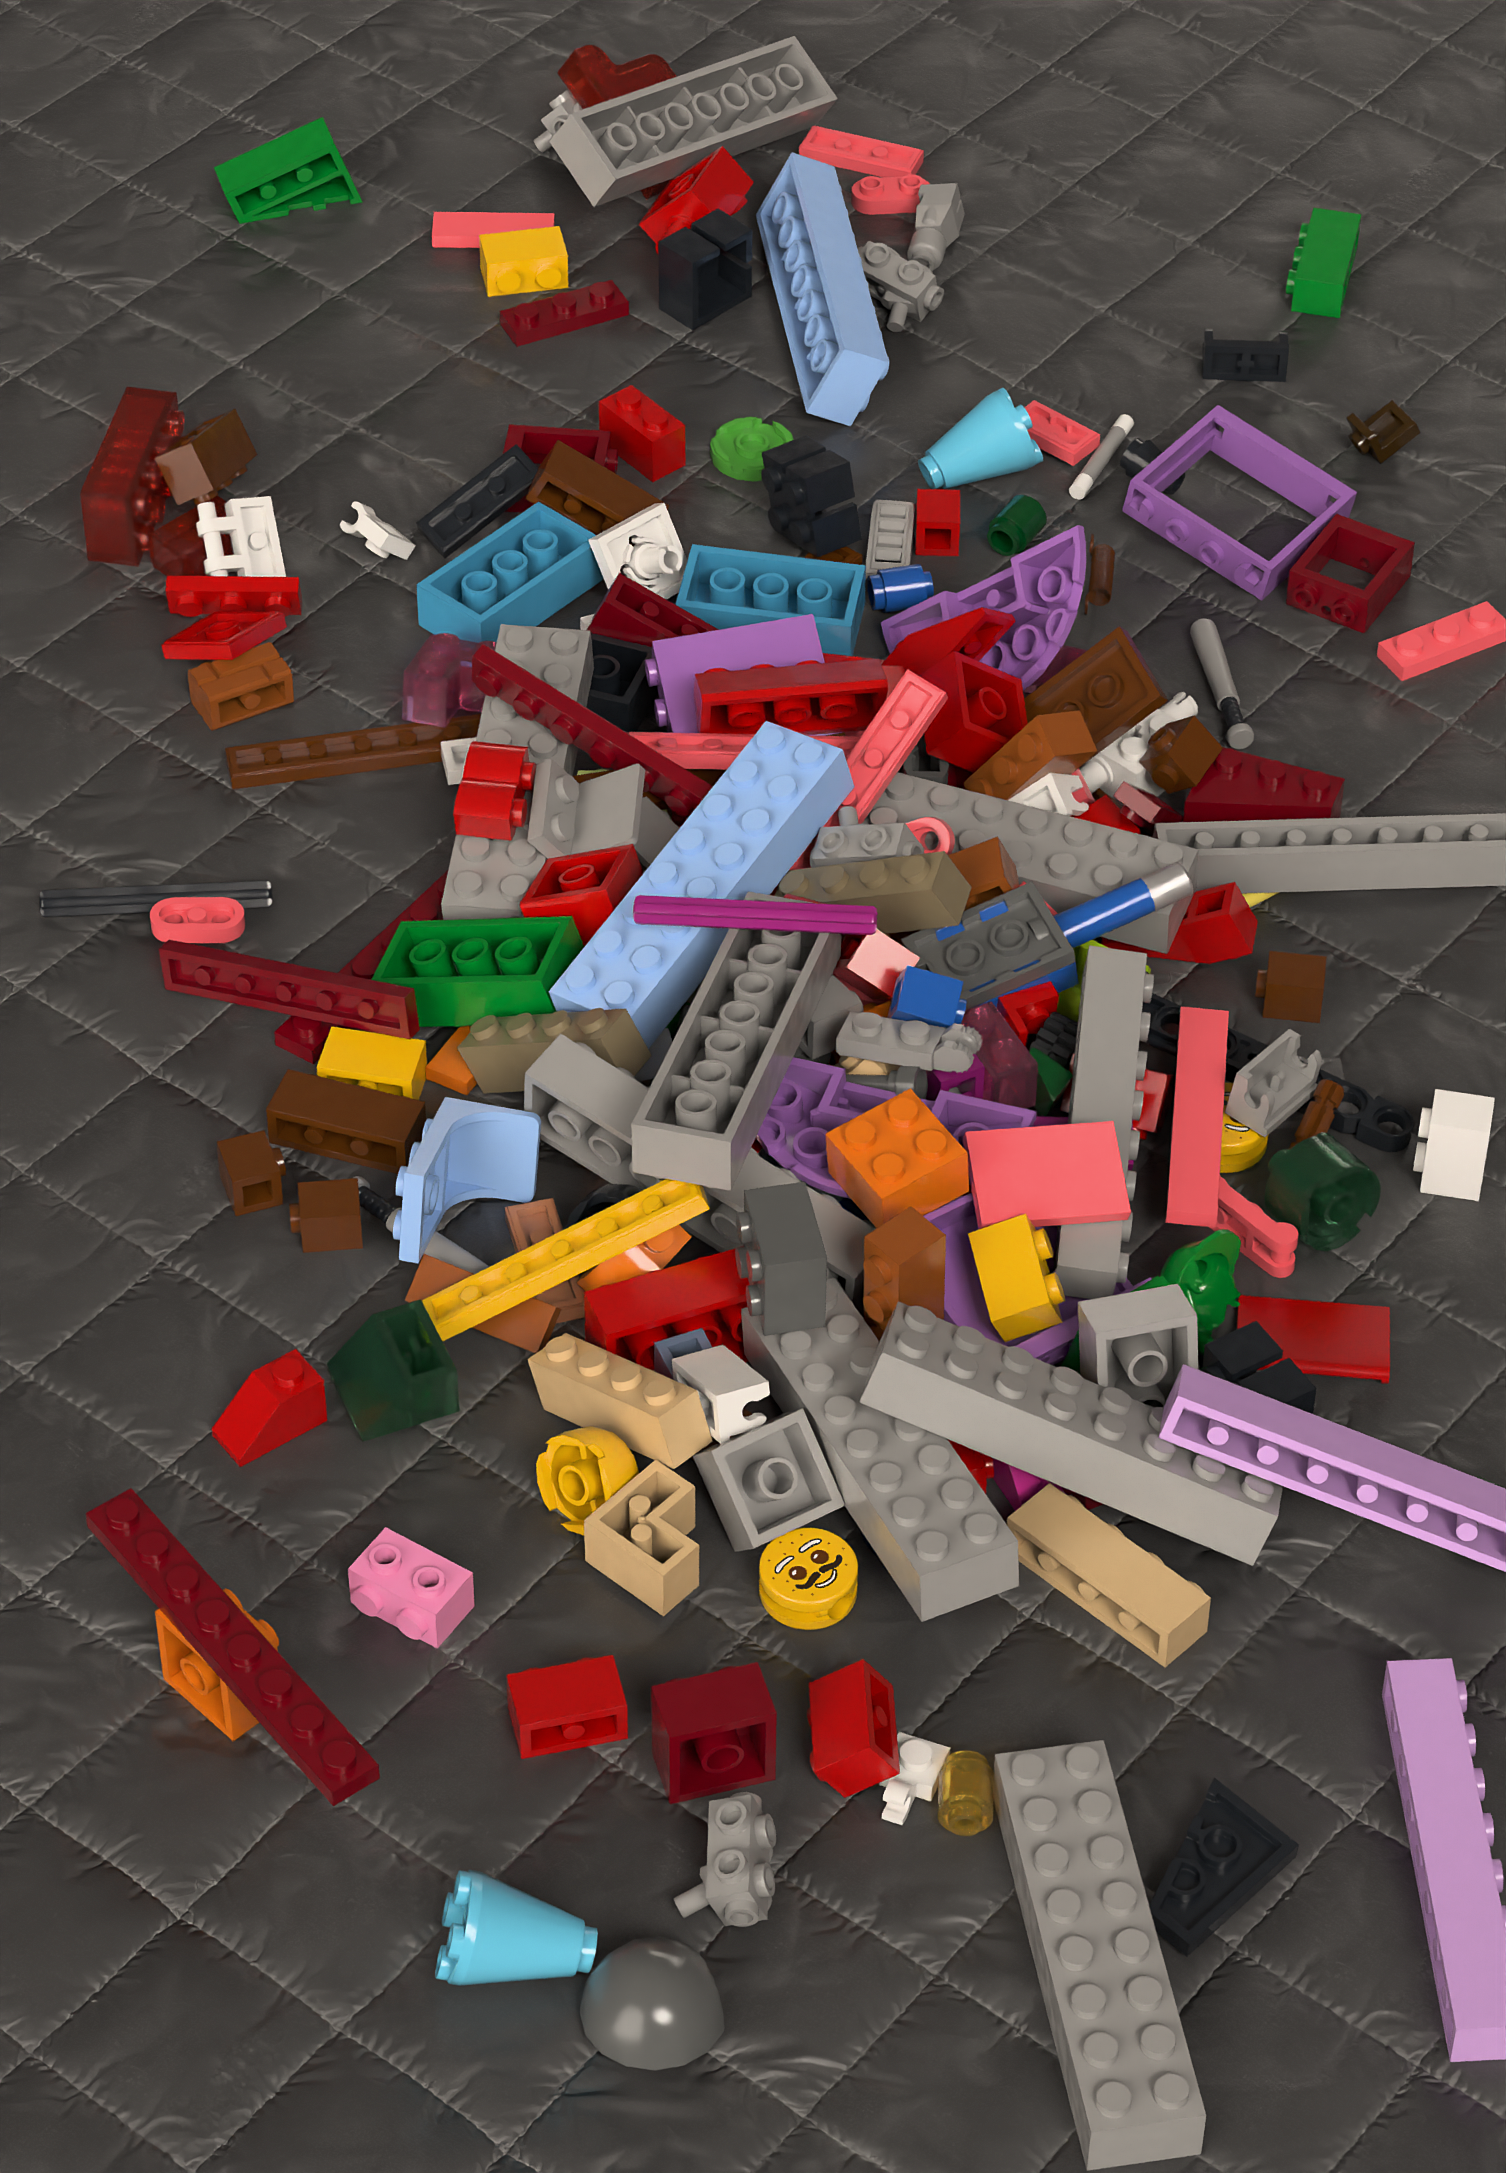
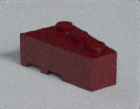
(1259, 788)

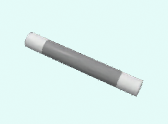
(1101, 456)

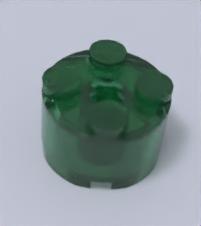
(1321, 1191)

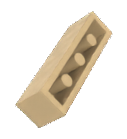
(622, 1397)
(1109, 1575)

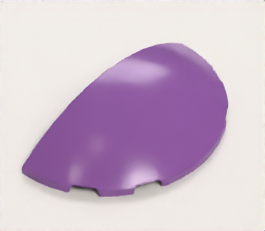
(1038, 590)
(819, 1099)

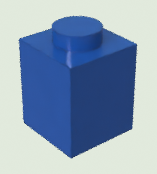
(927, 998)

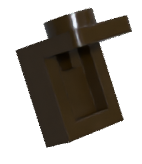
(1382, 432)

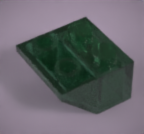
(395, 1372)

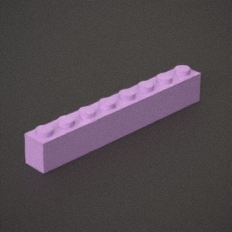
(1337, 1465)
(1451, 1852)

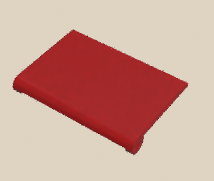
(1324, 1335)

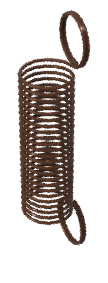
(1095, 568)

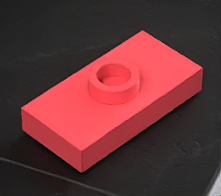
(1060, 434)

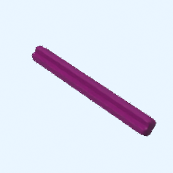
(755, 915)

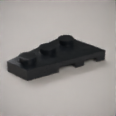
(1218, 1869)

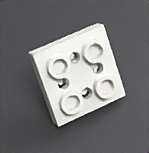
(654, 556)

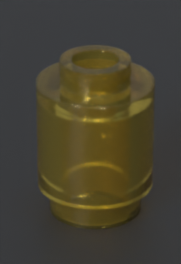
(965, 1793)

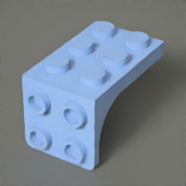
(464, 1156)

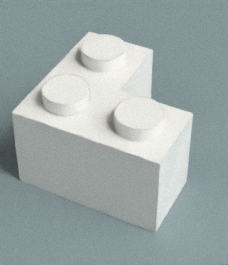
(1456, 1144)

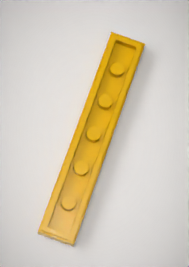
(564, 1255)

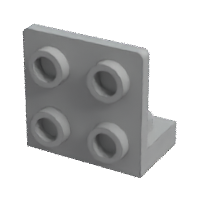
(586, 815)

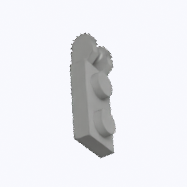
(908, 1042)

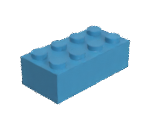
(510, 577)
(754, 587)

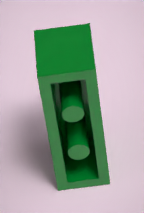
(1323, 262)

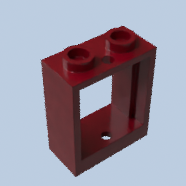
(539, 440)
(1362, 548)

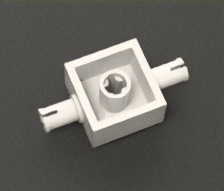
(1121, 758)

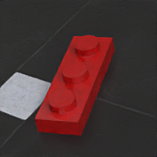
(208, 594)

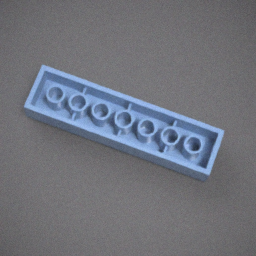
(821, 290)
(730, 845)

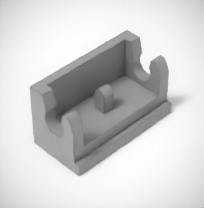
(1273, 1085)

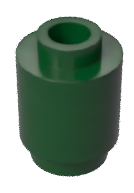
(1016, 525)

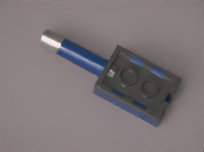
(1020, 944)

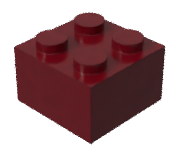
(713, 1732)

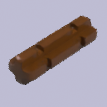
(1319, 1113)

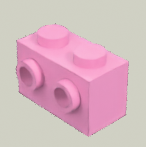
(411, 1588)

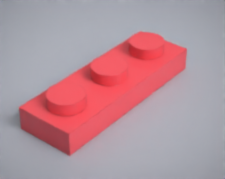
(1443, 641)

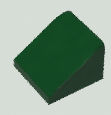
(1051, 1082)

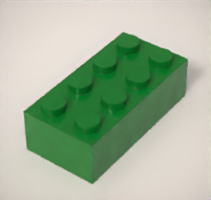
(480, 966)

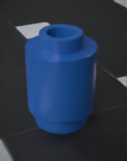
(899, 588)

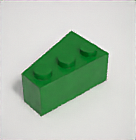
(287, 175)

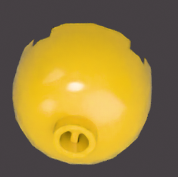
(583, 1472)

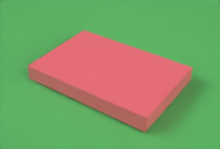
(1048, 1174)

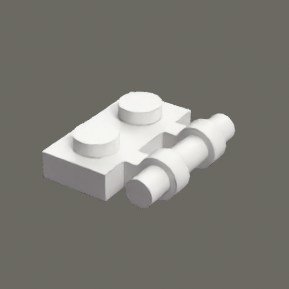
(252, 537)

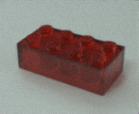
(125, 485)

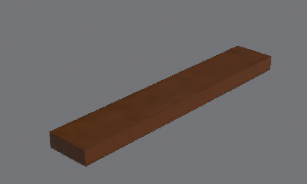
(343, 752)

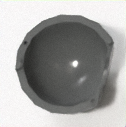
(652, 2005)

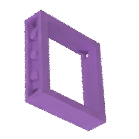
(1262, 460)

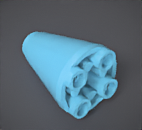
(982, 445)
(509, 1935)

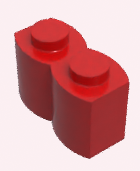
(493, 791)

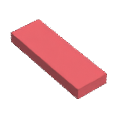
(860, 153)
(464, 228)

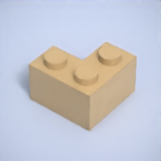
(643, 1539)

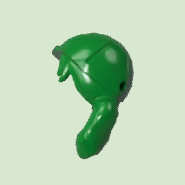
(1206, 1278)

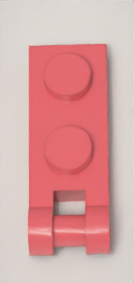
(1261, 1238)

